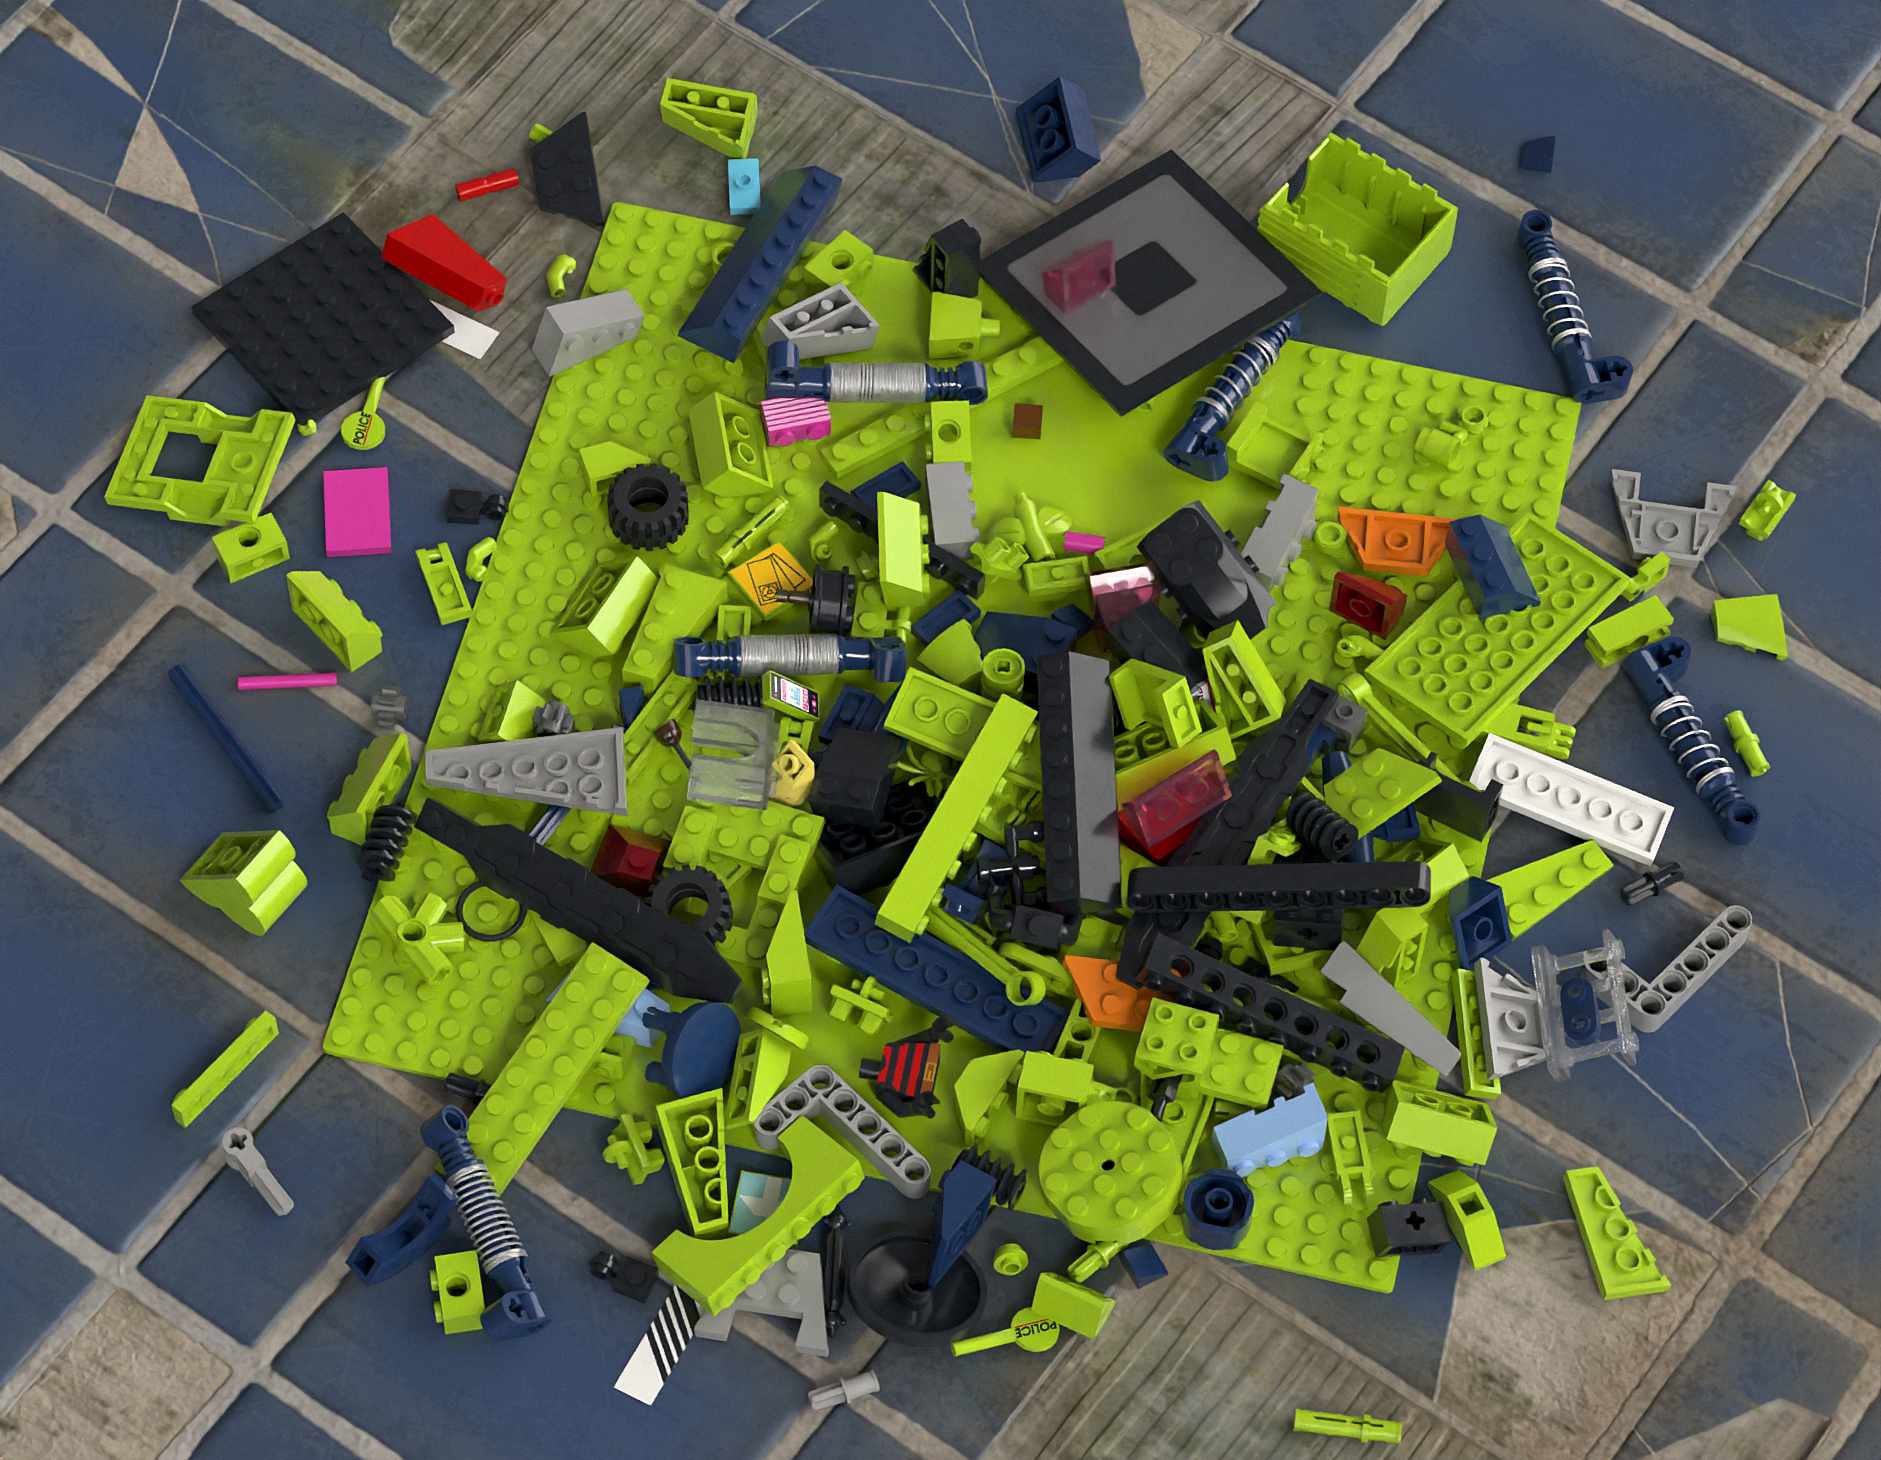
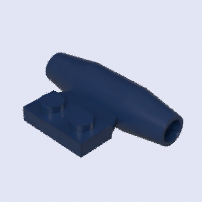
(859, 711)
(1399, 827)

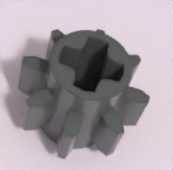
(389, 705)
(552, 719)
(1291, 1081)

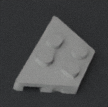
(1508, 1022)

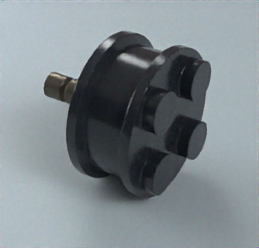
(825, 599)

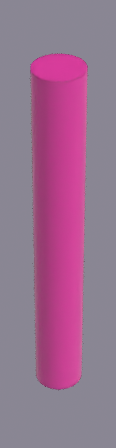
(287, 681)

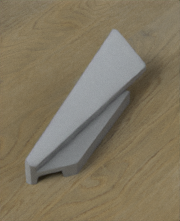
(1387, 1010)

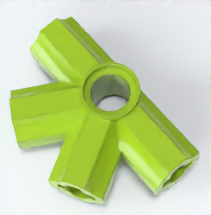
(424, 926)

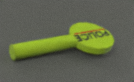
(365, 428)
(1027, 1330)

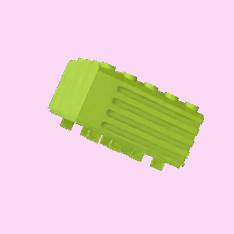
(1360, 228)

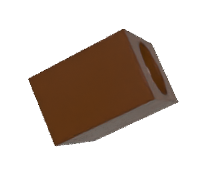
(1027, 421)

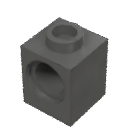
(1347, 721)

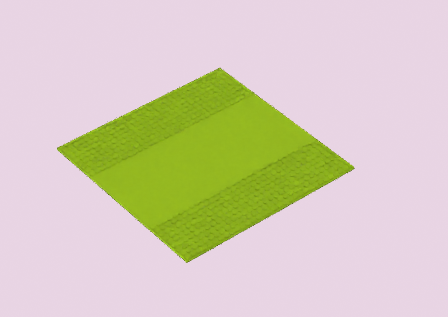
(1112, 484)

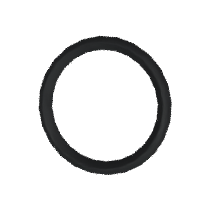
(482, 937)

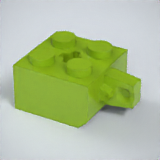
(1057, 1088)

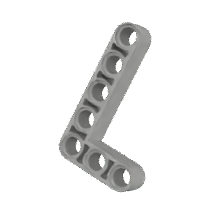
(1676, 975)
(848, 1124)

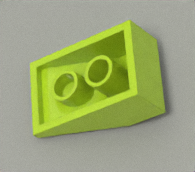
(787, 971)

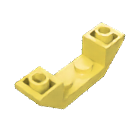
(794, 776)

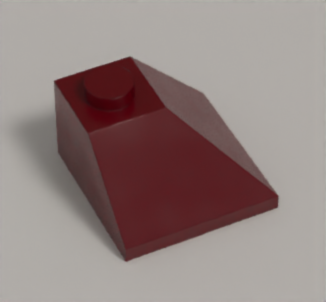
(1367, 603)
(630, 859)

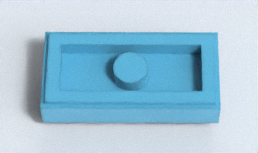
(744, 186)

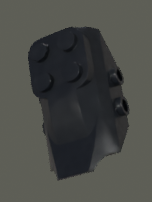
(1206, 572)

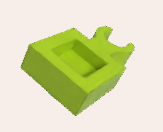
(1649, 574)

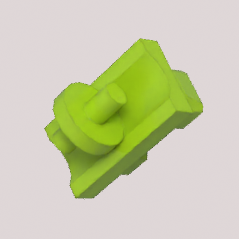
(1766, 511)
(999, 560)
(873, 1013)
(628, 1149)

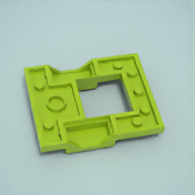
(235, 478)
(769, 840)

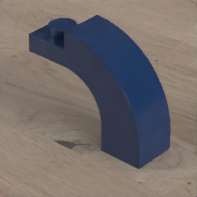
(967, 898)
(406, 1239)

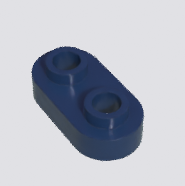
(1580, 1009)

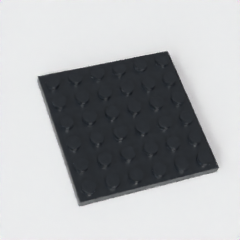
(323, 320)

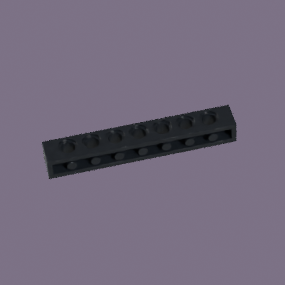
(1287, 1010)

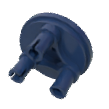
(697, 1048)

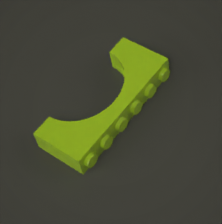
(721, 1269)

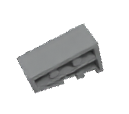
(824, 324)
(585, 329)
(1282, 531)

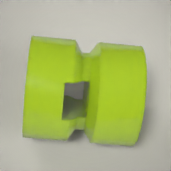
(1002, 673)

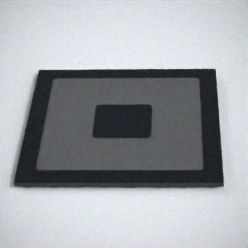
(1185, 287)

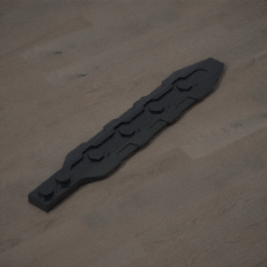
(1226, 834)
(585, 905)

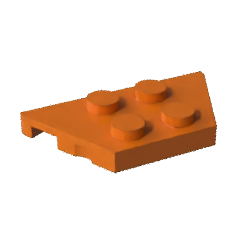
(1395, 540)
(1107, 1000)

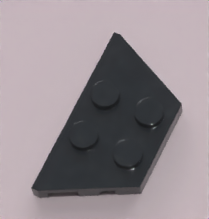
(567, 173)

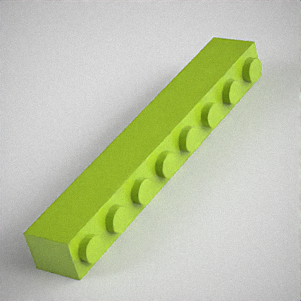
(956, 818)

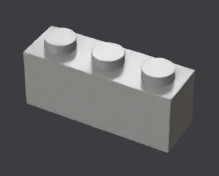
(950, 508)

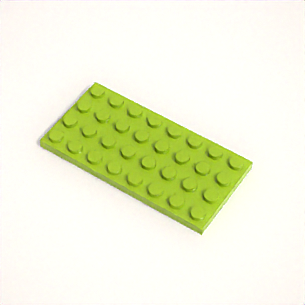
(1470, 669)

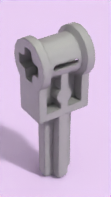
(254, 1169)

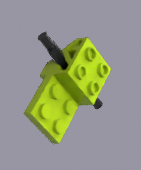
(1193, 1056)

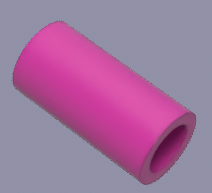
(1083, 543)

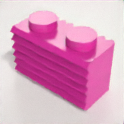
(794, 420)

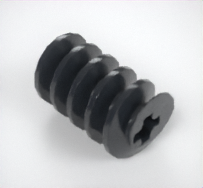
(732, 693)
(1321, 826)
(385, 842)
(1008, 1185)

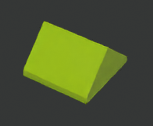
(1071, 1304)

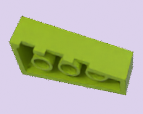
(696, 1156)

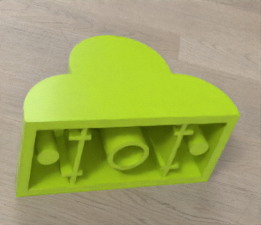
(248, 877)

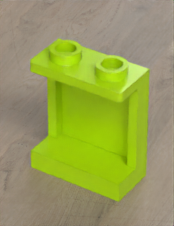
(1272, 449)
(1157, 698)
(1264, 852)

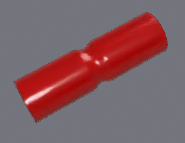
(483, 185)

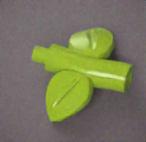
(1032, 527)

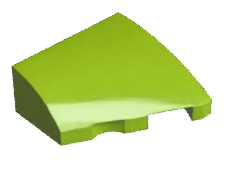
(1750, 623)
(955, 657)

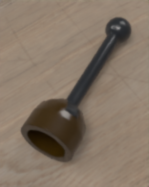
(670, 736)

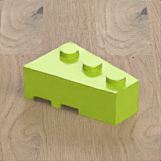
(711, 115)
(1240, 681)
(1394, 944)

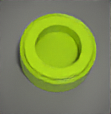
(1330, 537)

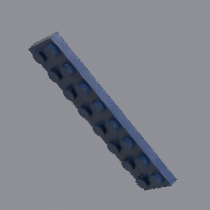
(933, 976)

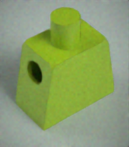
(958, 326)

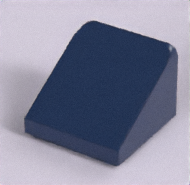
(1538, 154)
(1074, 617)
(631, 704)
(1143, 1265)

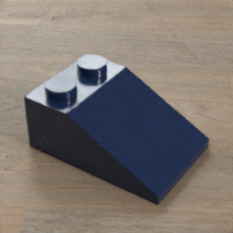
(1026, 636)
(958, 1216)

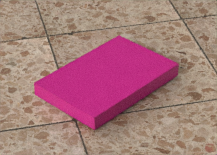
(357, 512)

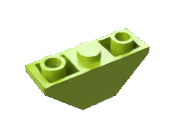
(984, 1089)
(1469, 1218)

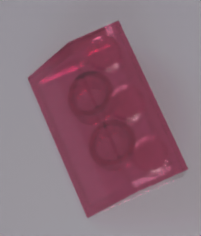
(1177, 798)

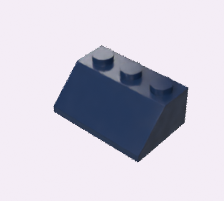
(1058, 132)
(1489, 566)

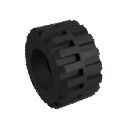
(643, 486)
(695, 884)

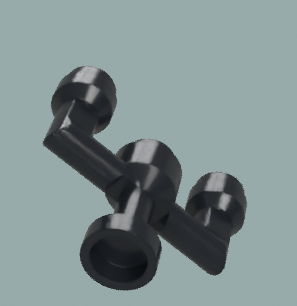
(1021, 865)

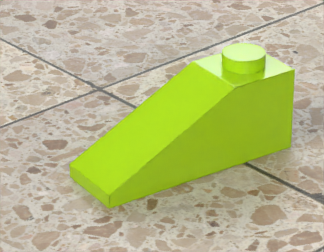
(757, 1073)

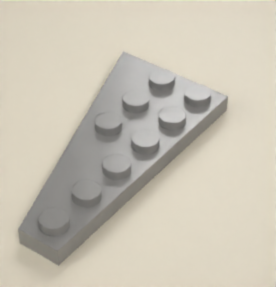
(559, 770)

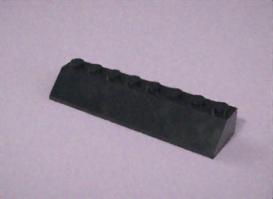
(1079, 783)

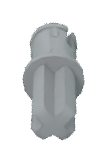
(843, 1391)

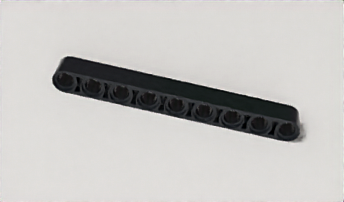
(1279, 887)

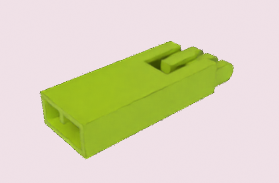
(1553, 737)

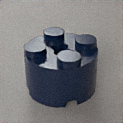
(1214, 1227)

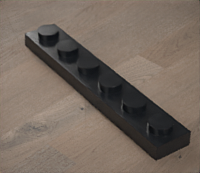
(864, 519)

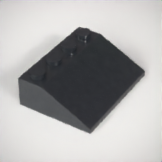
(873, 857)

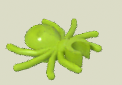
(934, 770)

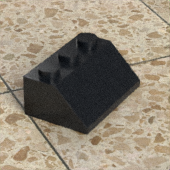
(1153, 639)

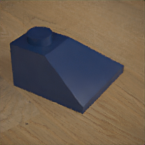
(1478, 921)

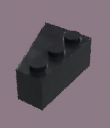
(951, 261)

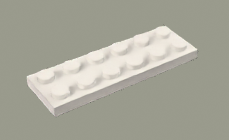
(1573, 799)

